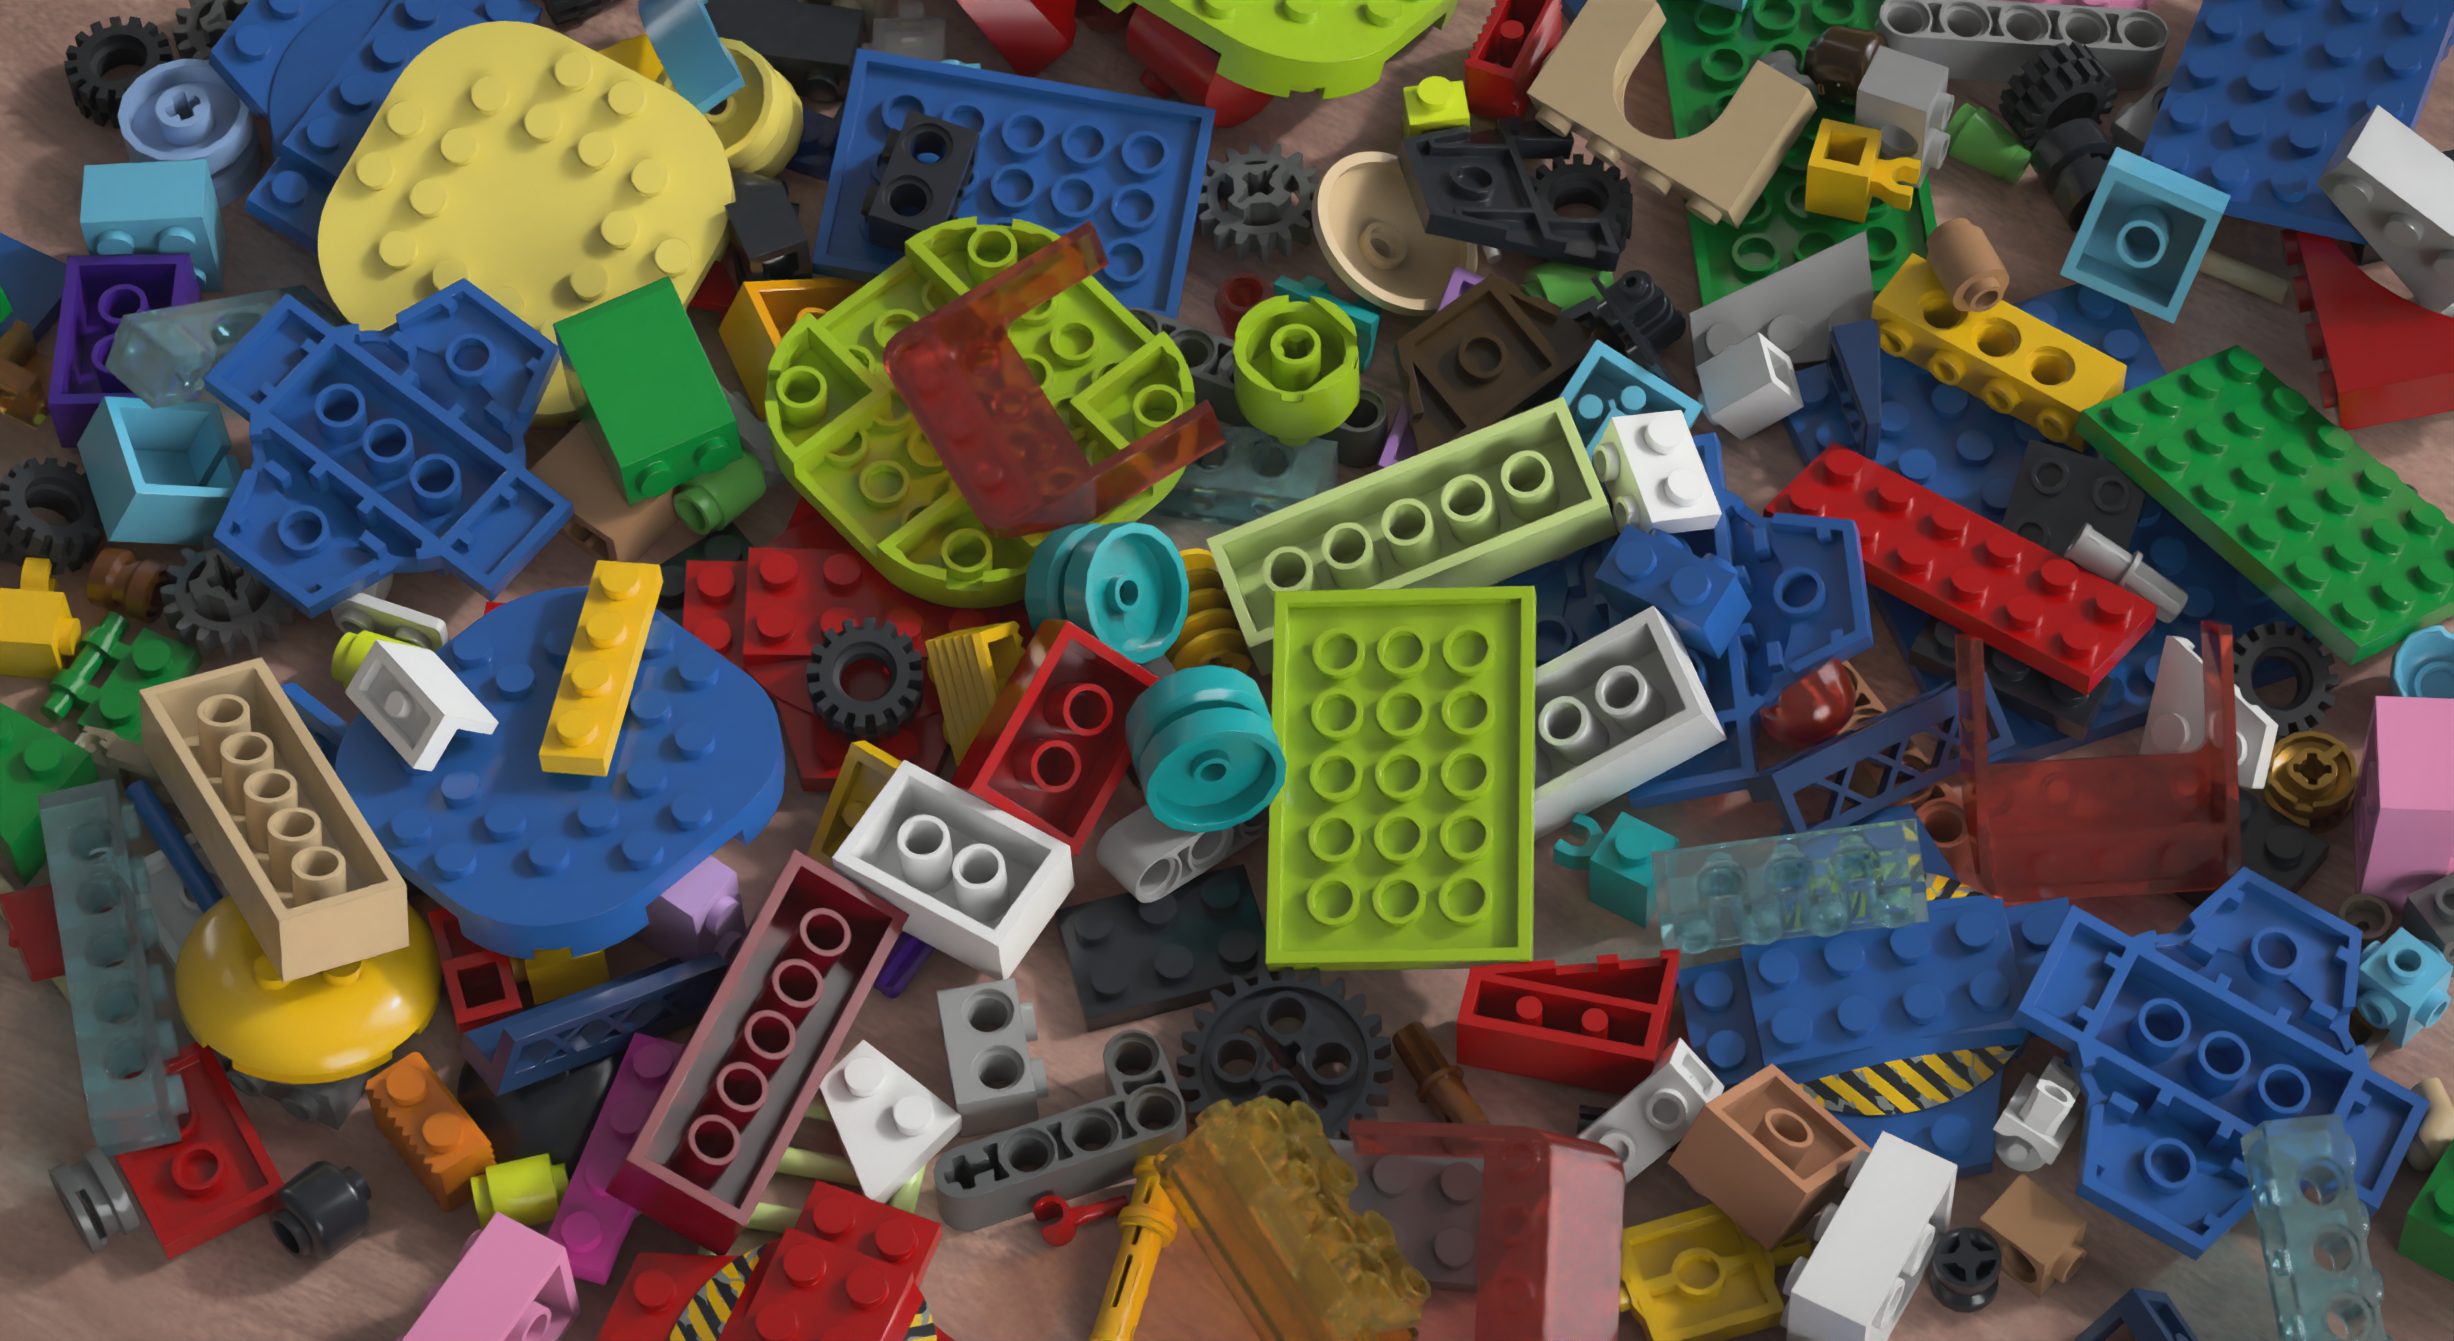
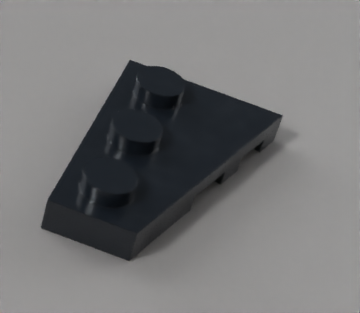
(2014, 682)

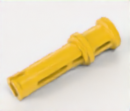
(1144, 1229)

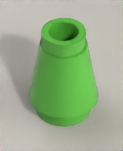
(1986, 144)

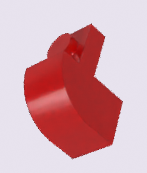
(476, 978)

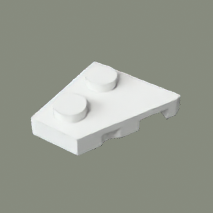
(2178, 715)
(884, 1120)

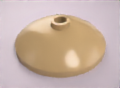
(1377, 239)

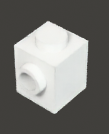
(1748, 387)

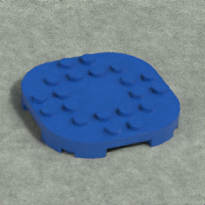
(566, 855)

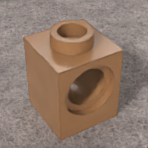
(2036, 1235)

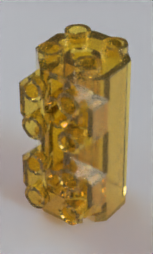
(1279, 1228)

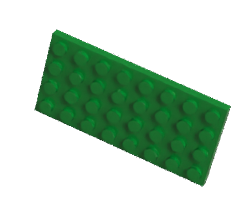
(1703, 65)

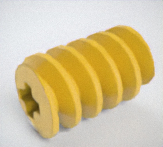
(1210, 627)

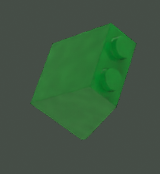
(647, 391)

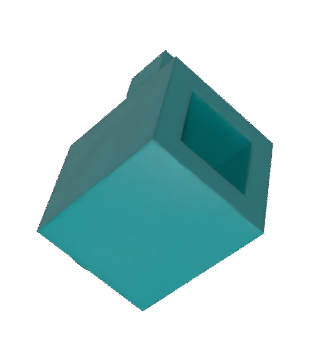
(1617, 863)

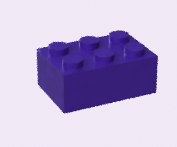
(92, 307)

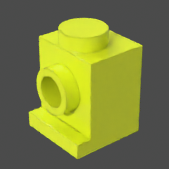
(1434, 106)

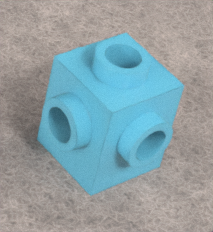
(2403, 985)

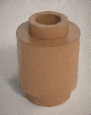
(1966, 265)

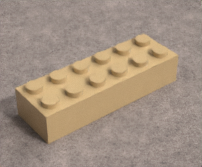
(274, 819)

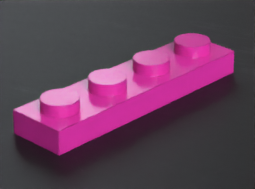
(588, 1219)

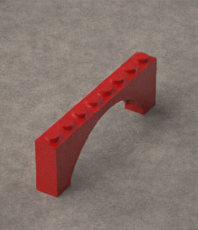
(2377, 349)

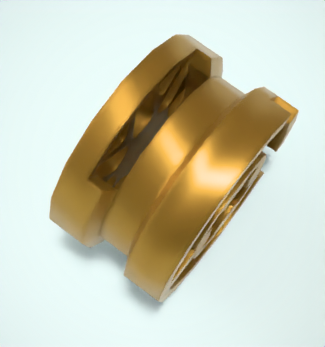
(2330, 784)

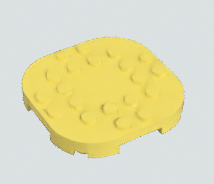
(530, 179)

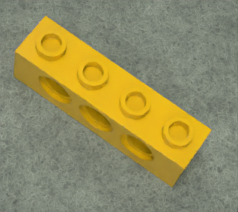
(1995, 354)

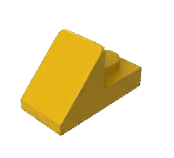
(856, 787)

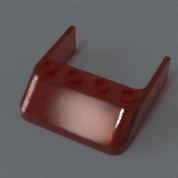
(996, 422)
(2108, 819)
(1545, 1224)

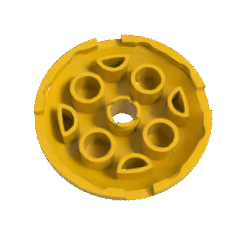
(309, 1026)

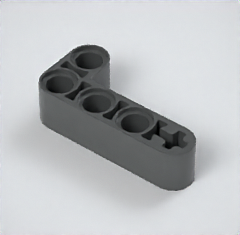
(1058, 1140)

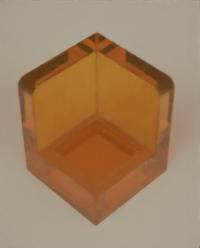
(24, 376)

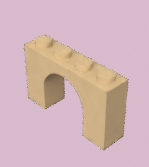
(1714, 169)

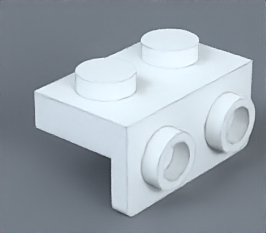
(1655, 474)

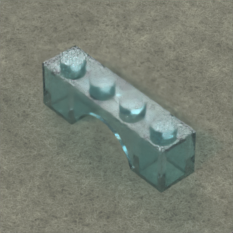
(172, 348)

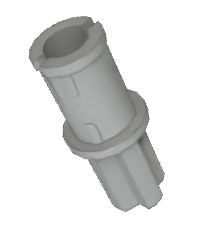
(2126, 570)

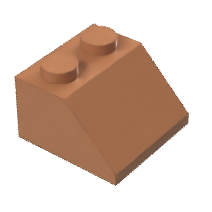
(1767, 1155)

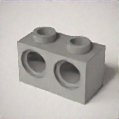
(988, 1057)

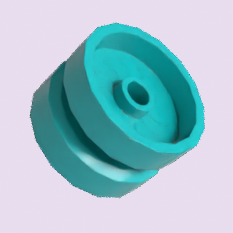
(1112, 582)
(1205, 749)

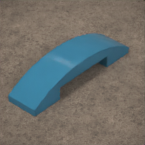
(691, 51)

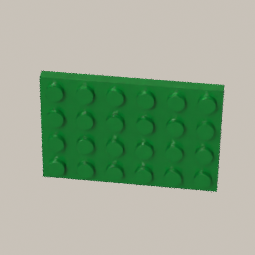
(2284, 499)

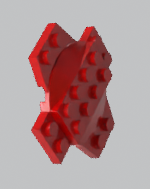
(780, 604)

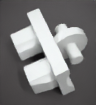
(2038, 1118)

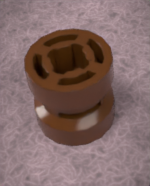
(127, 583)

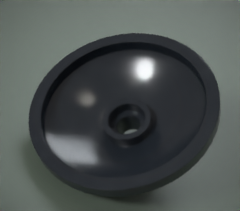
(543, 1116)

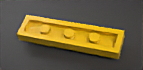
(601, 668)

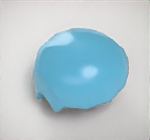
(2424, 665)

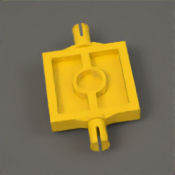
(1702, 1277)

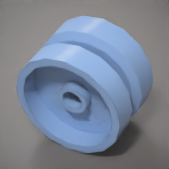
(189, 115)

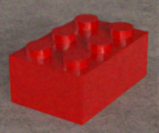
(1057, 734)

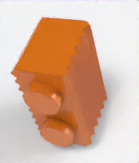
(429, 1129)

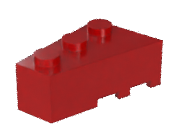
(1570, 1023)

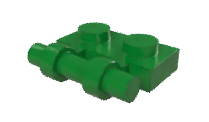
(116, 706)

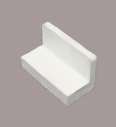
(415, 701)

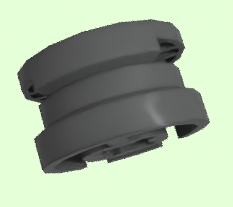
(101, 1194)

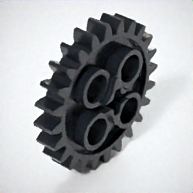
(1330, 1033)

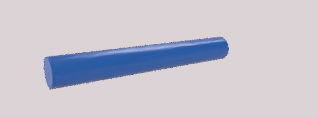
(173, 845)

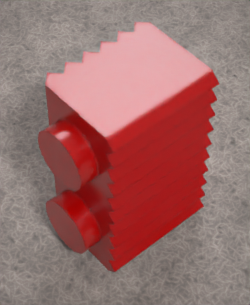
(1510, 56)

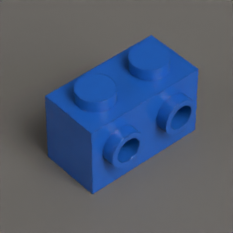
(1690, 592)

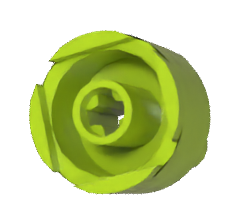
(1296, 368)

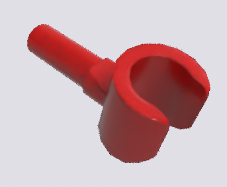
(1071, 1218)

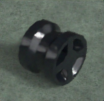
(1974, 1255)

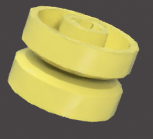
(760, 120)

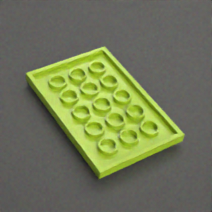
(1403, 779)

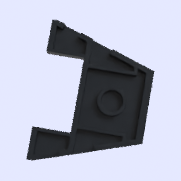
(1482, 194)

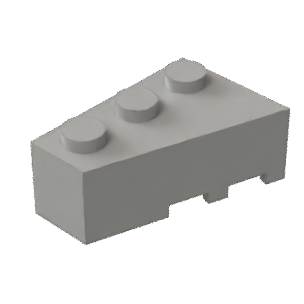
(2399, 200)

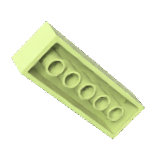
(1430, 521)

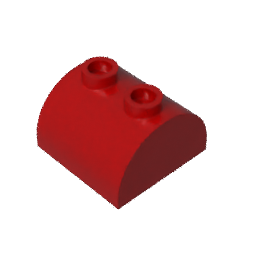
(1188, 69)

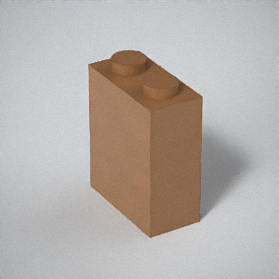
(602, 518)

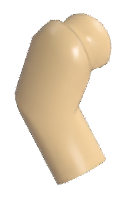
(2436, 1129)

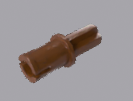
(1438, 1081)

